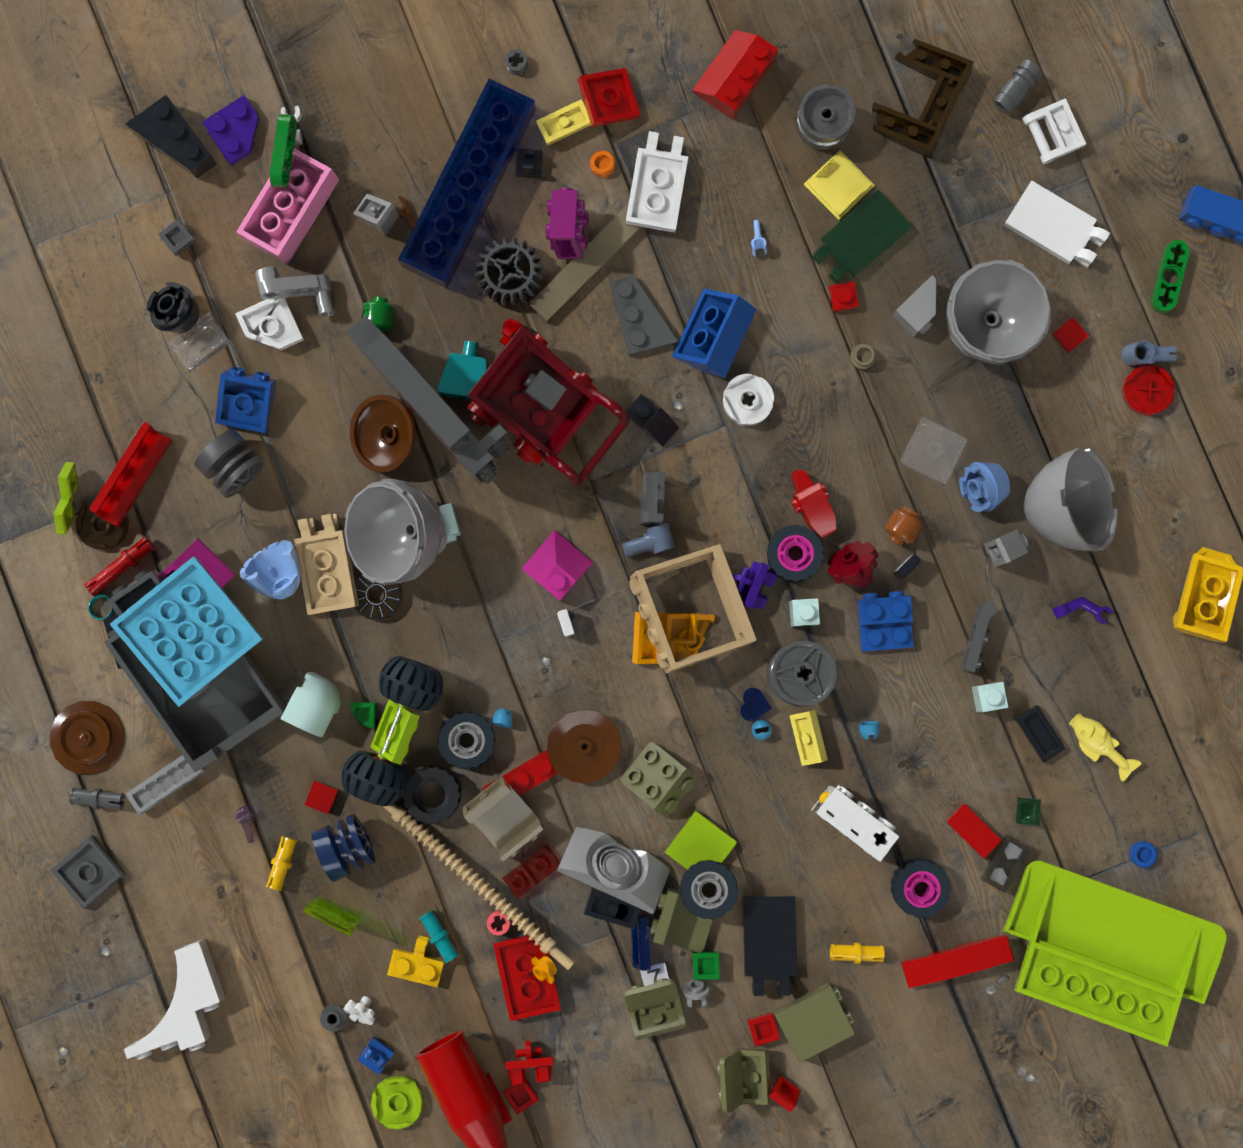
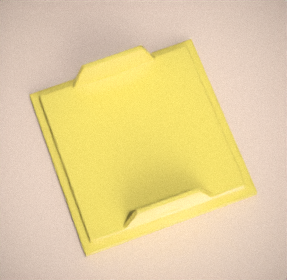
(839, 185)

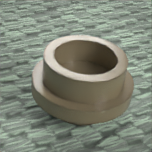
(863, 356)

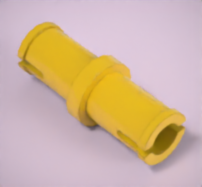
(281, 863)
(857, 953)

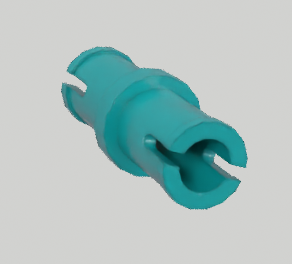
(439, 936)

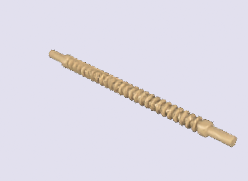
(547, 944)

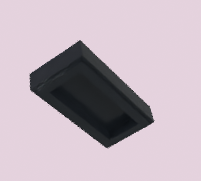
(1039, 733)

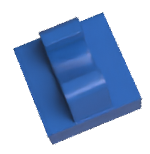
(376, 1055)

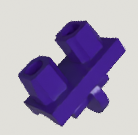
(750, 582)

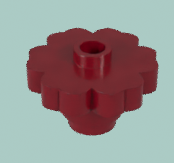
(853, 564)

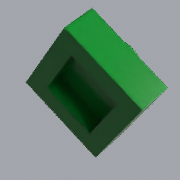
(705, 965)

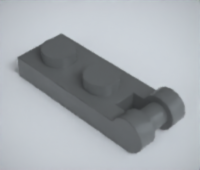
(978, 636)

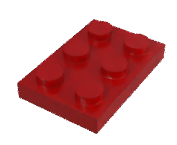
(522, 990)

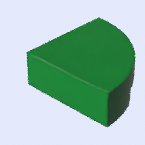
(365, 713)

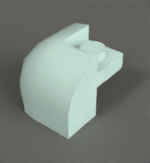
(313, 705)

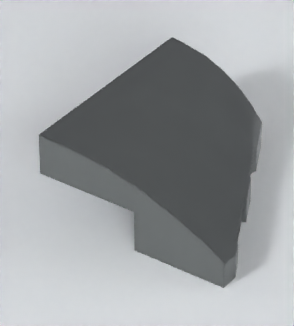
(652, 498)

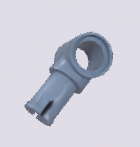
(1148, 353)
(656, 540)

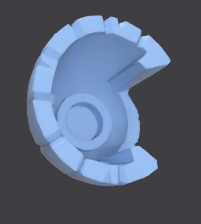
(273, 571)

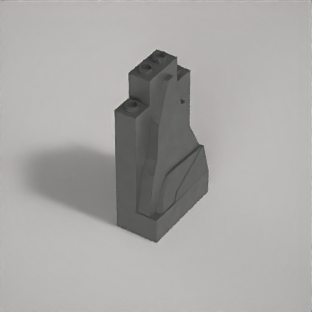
(214, 717)

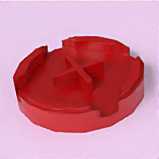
(1148, 389)

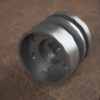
(229, 463)

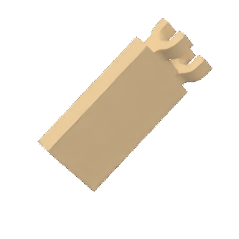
(325, 566)

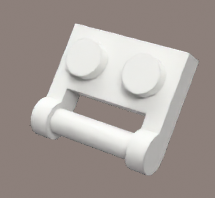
(1061, 127)

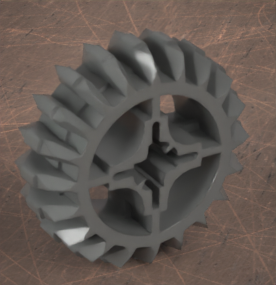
(518, 252)

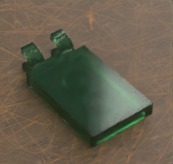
(862, 236)

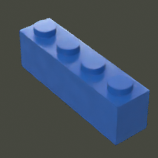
(1213, 212)

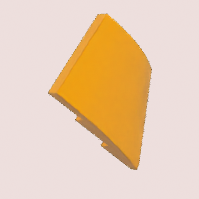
(682, 630)

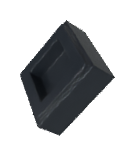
(907, 566)

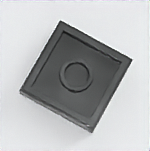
(88, 872)

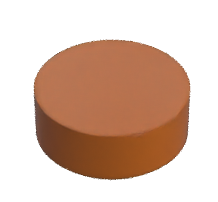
(602, 163)

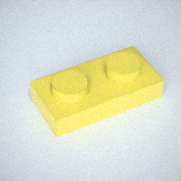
(563, 122)
(808, 737)

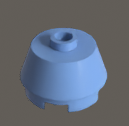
(984, 485)

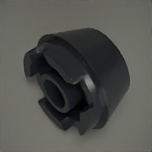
(173, 308)

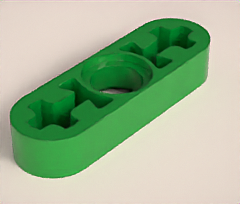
(283, 151)
(1172, 295)

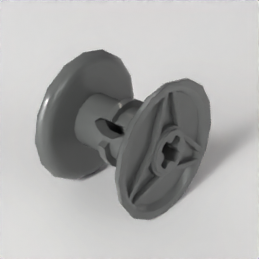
(814, 685)

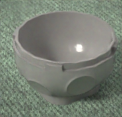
(1014, 301)
(393, 532)

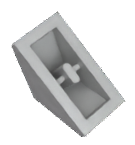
(377, 213)

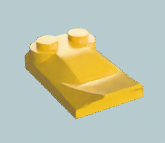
(1209, 596)

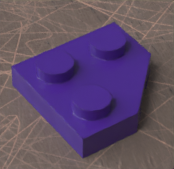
(234, 129)

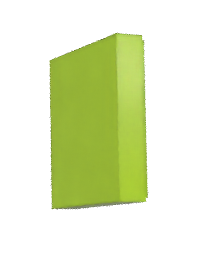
(700, 842)

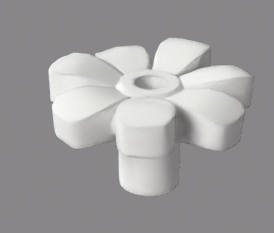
(360, 1011)

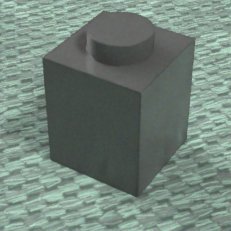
(543, 389)

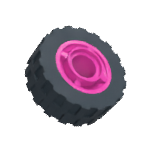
(795, 537)
(930, 900)

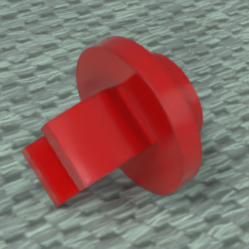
(510, 327)

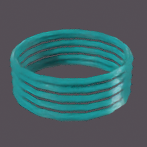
(90, 607)

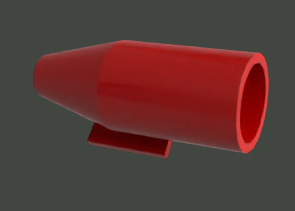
(464, 1092)

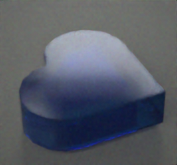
(754, 704)

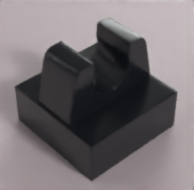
(529, 163)

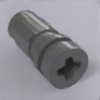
(1015, 89)

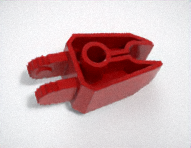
(813, 504)

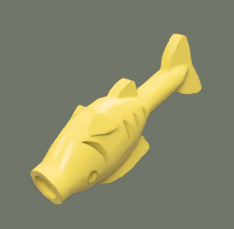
(1097, 741)

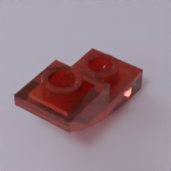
(531, 871)

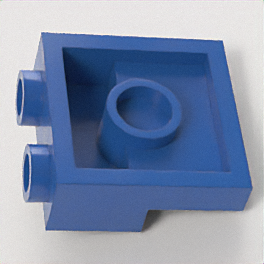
(245, 399)
(885, 621)

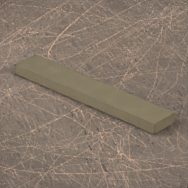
(581, 271)

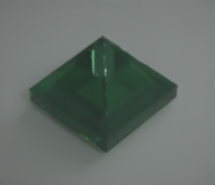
(1028, 811)

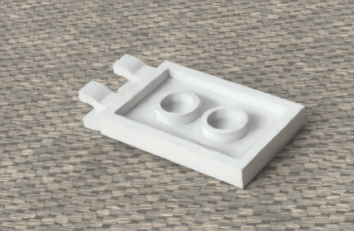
(657, 186)
(1055, 225)

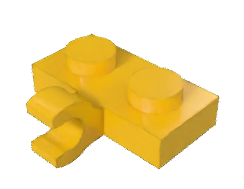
(416, 965)

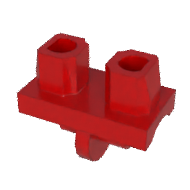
(542, 1065)

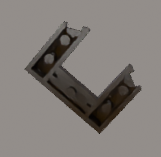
(951, 76)

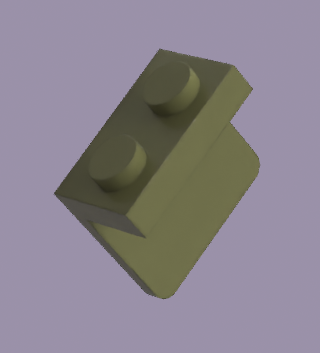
(658, 779)
(678, 925)
(654, 1008)
(744, 1078)

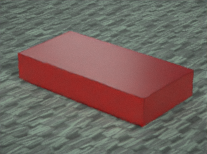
(973, 830)

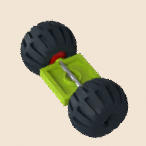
(381, 776)

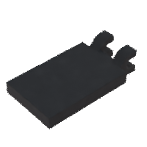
(769, 941)

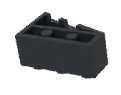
(171, 135)

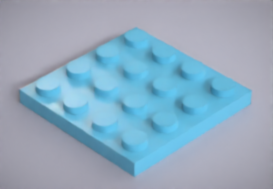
(186, 631)

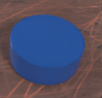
(1143, 854)

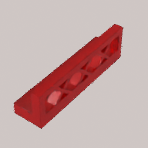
(130, 475)

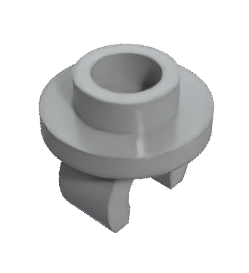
(696, 991)

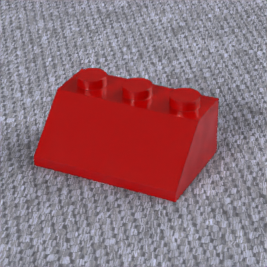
(736, 72)

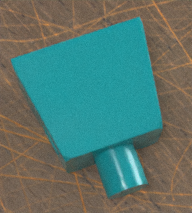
(462, 372)

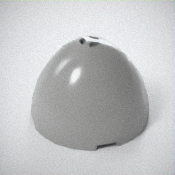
(1073, 502)

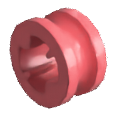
(491, 919)

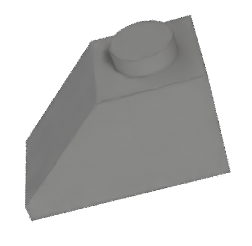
(918, 309)
(1007, 547)

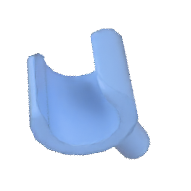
(758, 242)

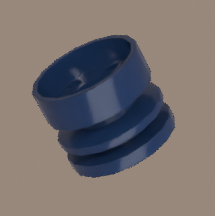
(349, 845)

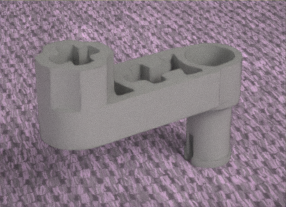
(274, 287)

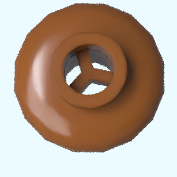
(903, 526)

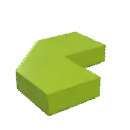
(64, 511)

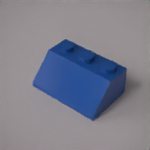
(714, 332)

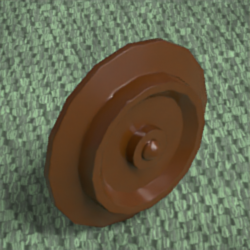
(86, 737)
(584, 746)

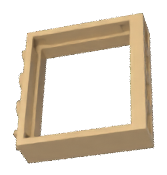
(729, 596)

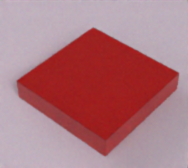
(608, 97)

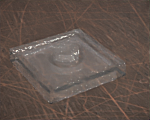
(933, 451)

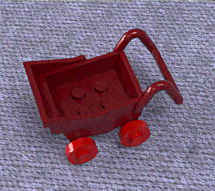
(500, 399)

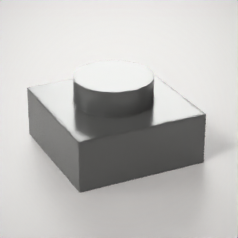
(176, 237)

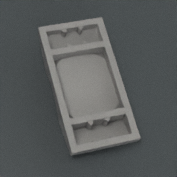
(614, 869)

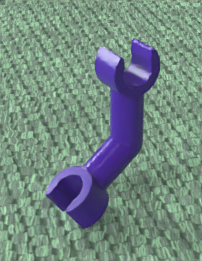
(1084, 603)

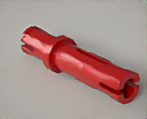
(128, 559)

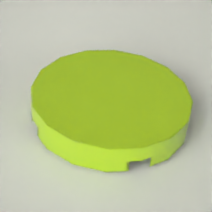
(397, 1102)

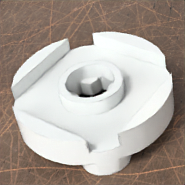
(753, 386)

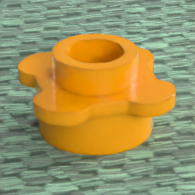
(544, 969)

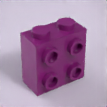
(567, 224)

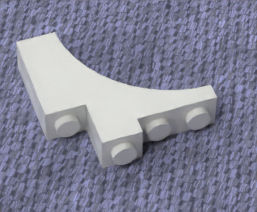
(195, 990)

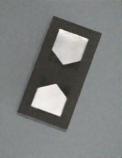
(1005, 863)

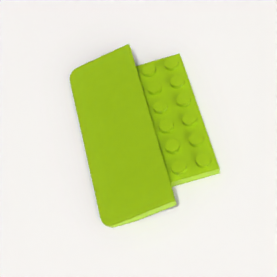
(1110, 951)

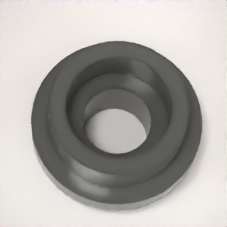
(336, 1010)

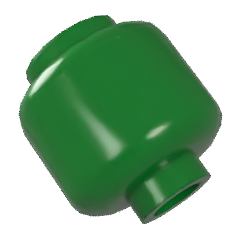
(380, 313)

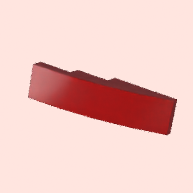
(957, 961)

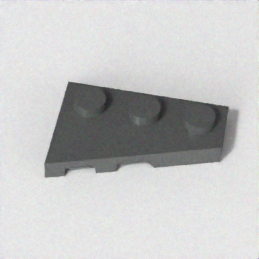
(638, 317)

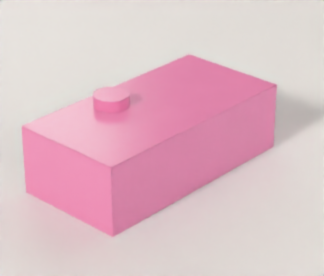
(285, 215)

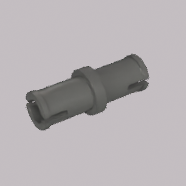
(97, 798)

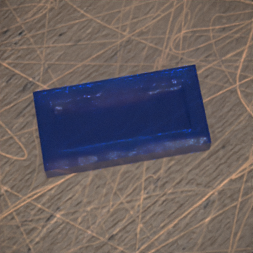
(641, 944)

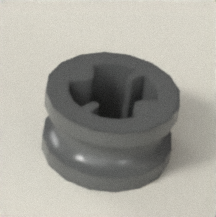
(511, 56)

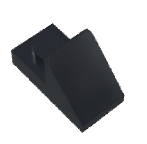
(652, 420)
(611, 909)

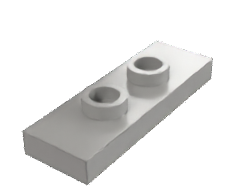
(162, 785)

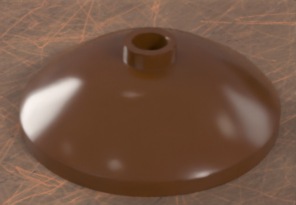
(372, 433)

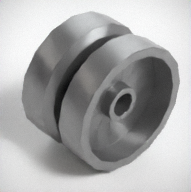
(825, 117)

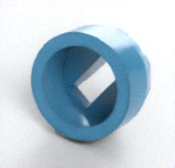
(503, 718)
(760, 724)
(869, 728)

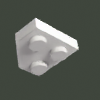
(270, 324)

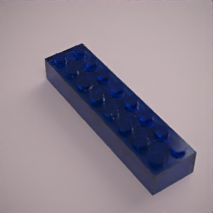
(467, 183)

